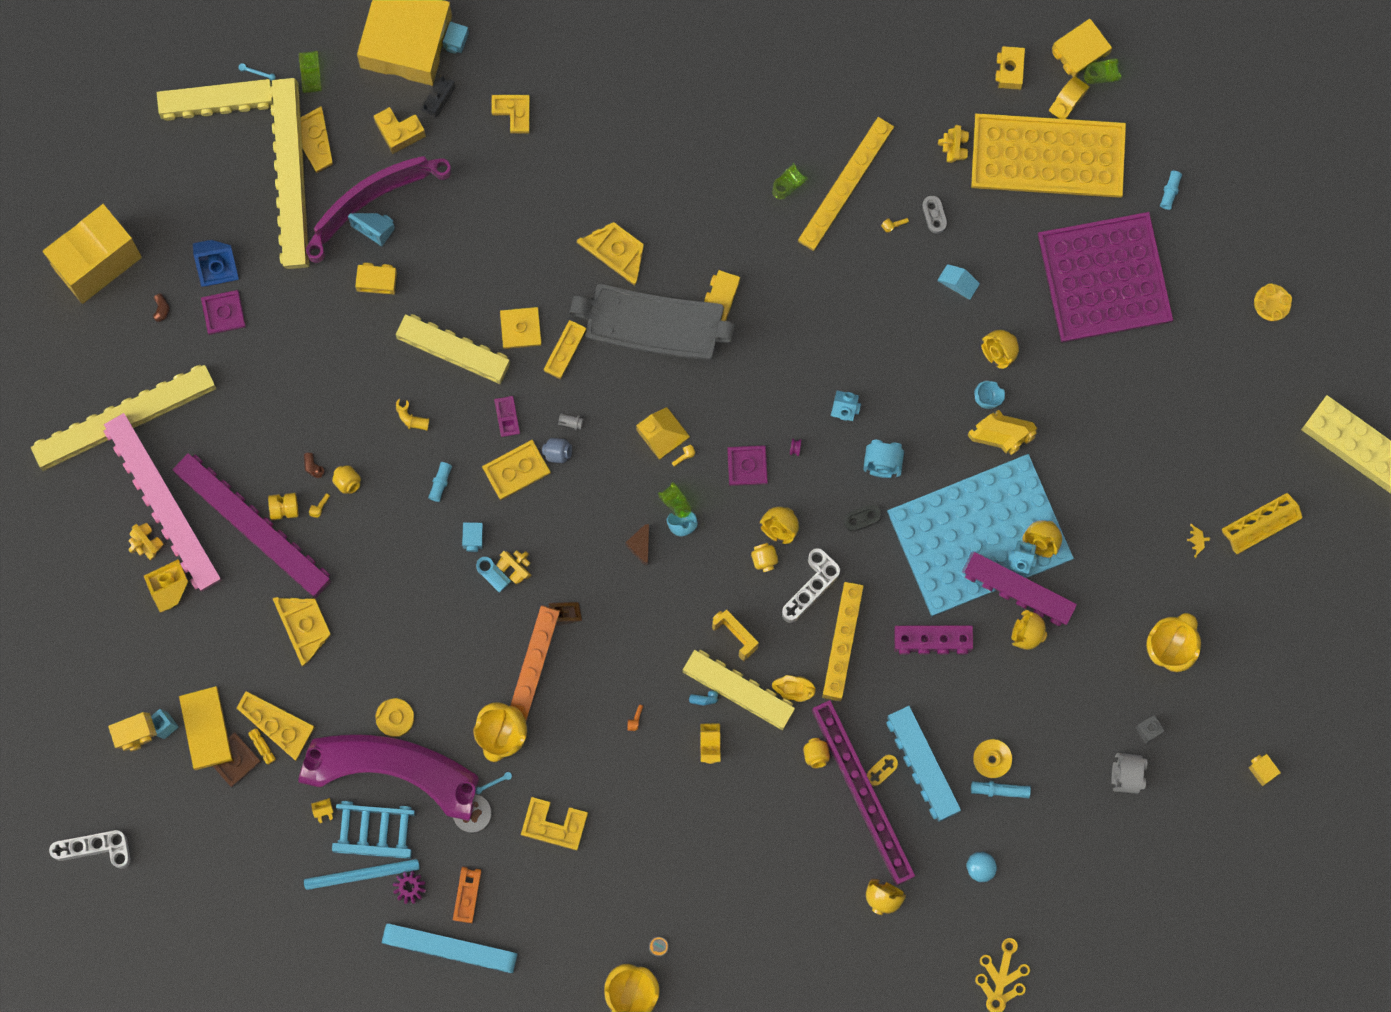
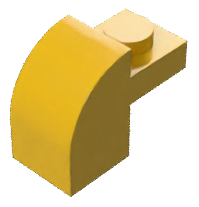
(1068, 98)
(710, 743)

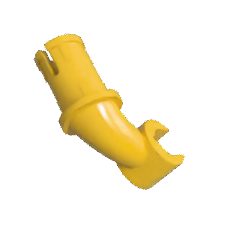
(410, 420)

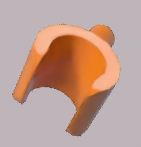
(633, 724)

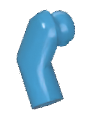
(704, 700)

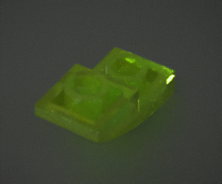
(310, 72)

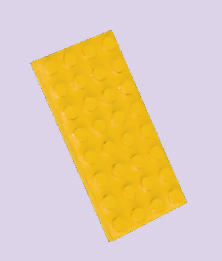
(1048, 155)

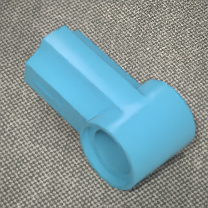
(493, 575)

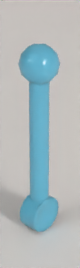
(242, 67)
(507, 776)

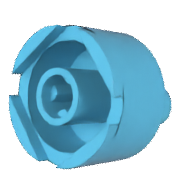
(883, 459)

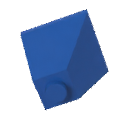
(214, 262)

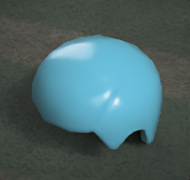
(989, 395)
(682, 526)
(981, 866)

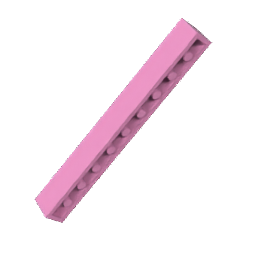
(163, 503)

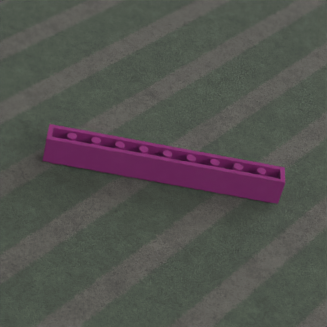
(251, 525)
(863, 793)

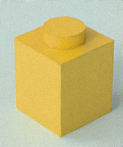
(1263, 769)

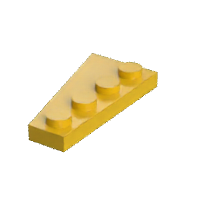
(281, 727)

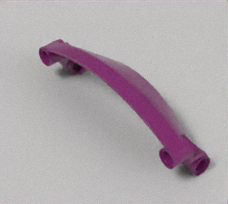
(427, 769)

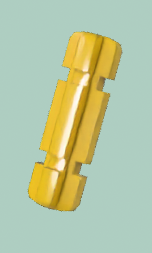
(261, 746)

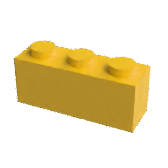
(723, 291)

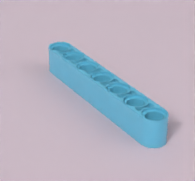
(449, 948)

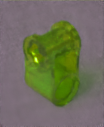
(1106, 71)
(790, 179)
(675, 500)

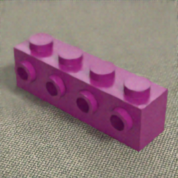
(933, 639)

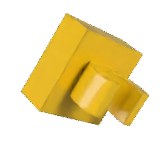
(322, 808)

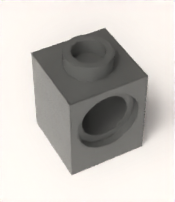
(1149, 729)

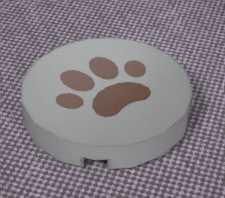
(480, 816)

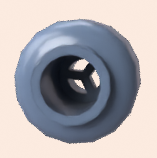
(557, 450)

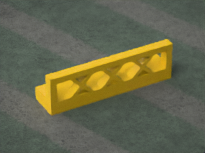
(1265, 524)

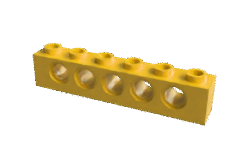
(842, 641)

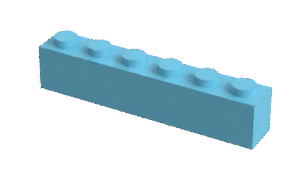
(923, 763)

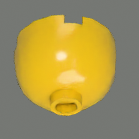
(1000, 347)
(780, 524)
(1045, 536)
(1029, 631)
(884, 898)

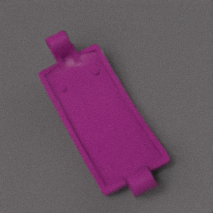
(367, 191)

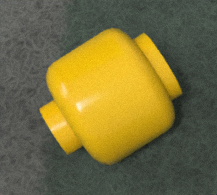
(346, 479)
(764, 557)
(816, 753)

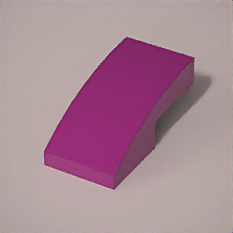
(506, 416)

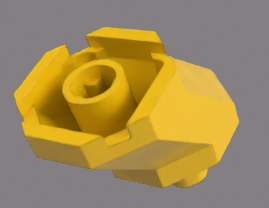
(1003, 432)

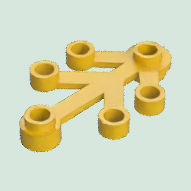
(1001, 979)

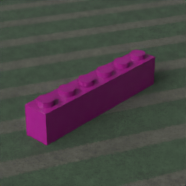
(1018, 588)

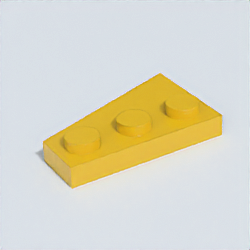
(315, 140)

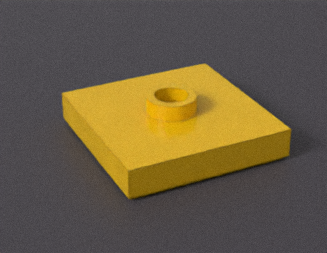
(520, 328)

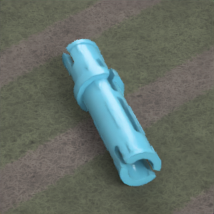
(1000, 789)

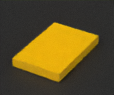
(516, 470)

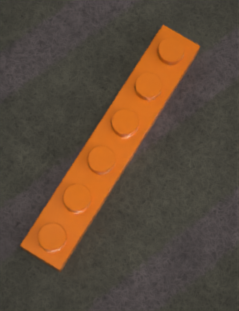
(535, 659)

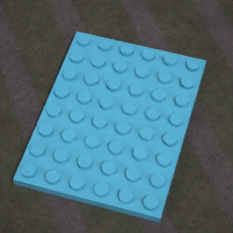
(970, 516)

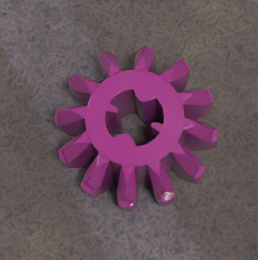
(413, 881)

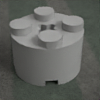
(1129, 773)

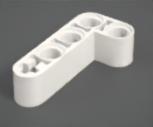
(808, 589)
(88, 848)

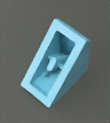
(959, 281)

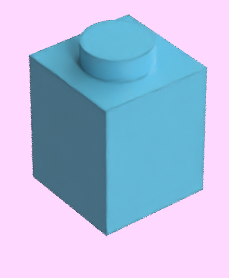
(455, 38)
(472, 536)
(163, 723)

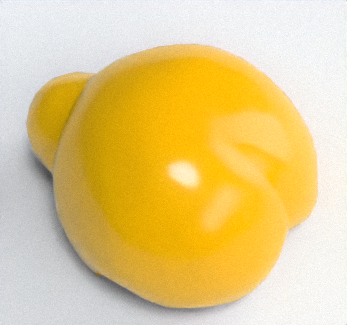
(1175, 642)
(500, 730)
(631, 989)

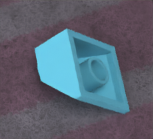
(373, 226)

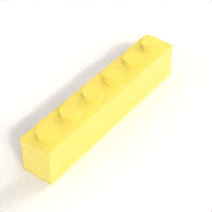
(214, 99)
(453, 349)
(739, 690)

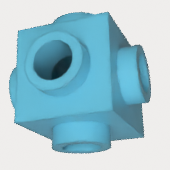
(845, 405)
(1023, 557)

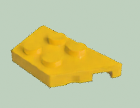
(616, 250)
(304, 625)

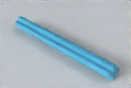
(361, 874)

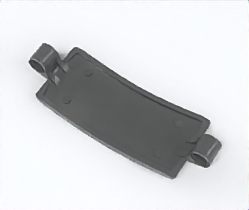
(653, 322)

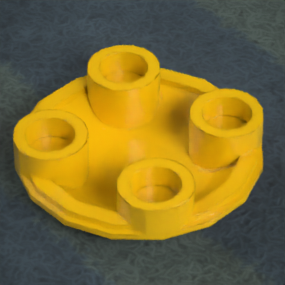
(1272, 302)

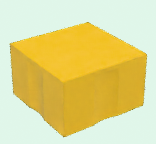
(405, 38)
(92, 253)

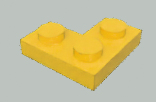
(517, 107)

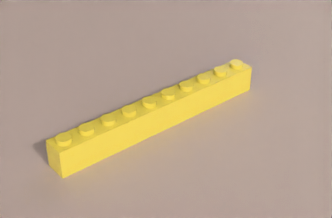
(290, 173)
(138, 410)

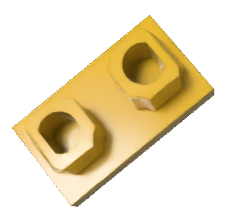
(951, 144)
(141, 543)
(508, 560)

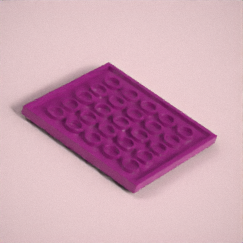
(1105, 277)

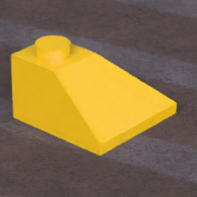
(662, 432)
(167, 585)

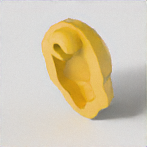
(794, 688)

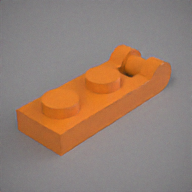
(467, 896)

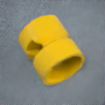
(283, 506)

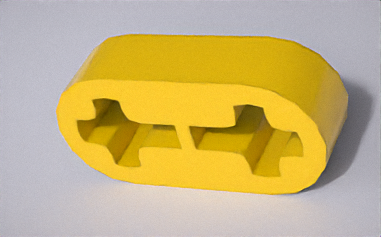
(878, 767)

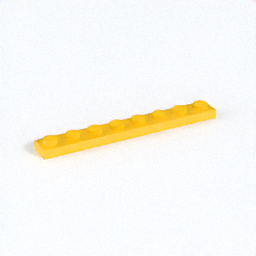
(845, 184)

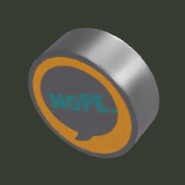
(658, 946)

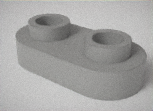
(934, 215)

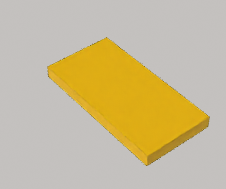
(205, 728)

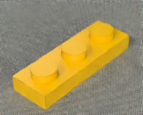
(565, 349)

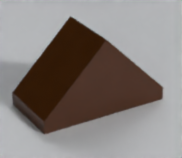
(639, 544)
(568, 613)

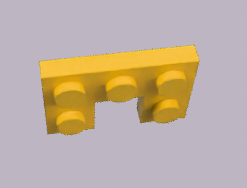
(539, 829)

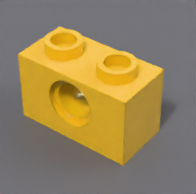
(1010, 56)

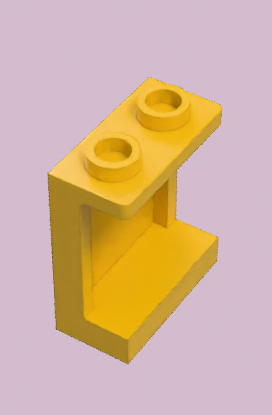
(1081, 47)
(738, 630)

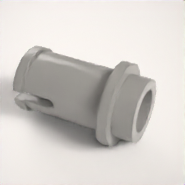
(570, 421)

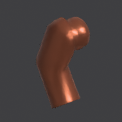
(163, 308)
(311, 468)

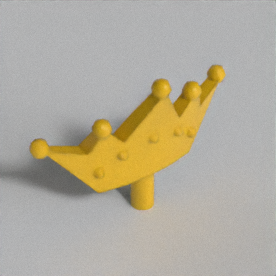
(1197, 539)

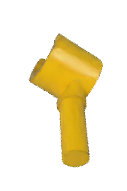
(888, 226)
(689, 452)
(316, 511)

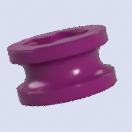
(795, 447)

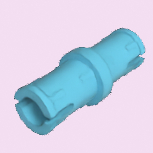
(1171, 190)
(440, 482)

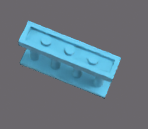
(381, 848)

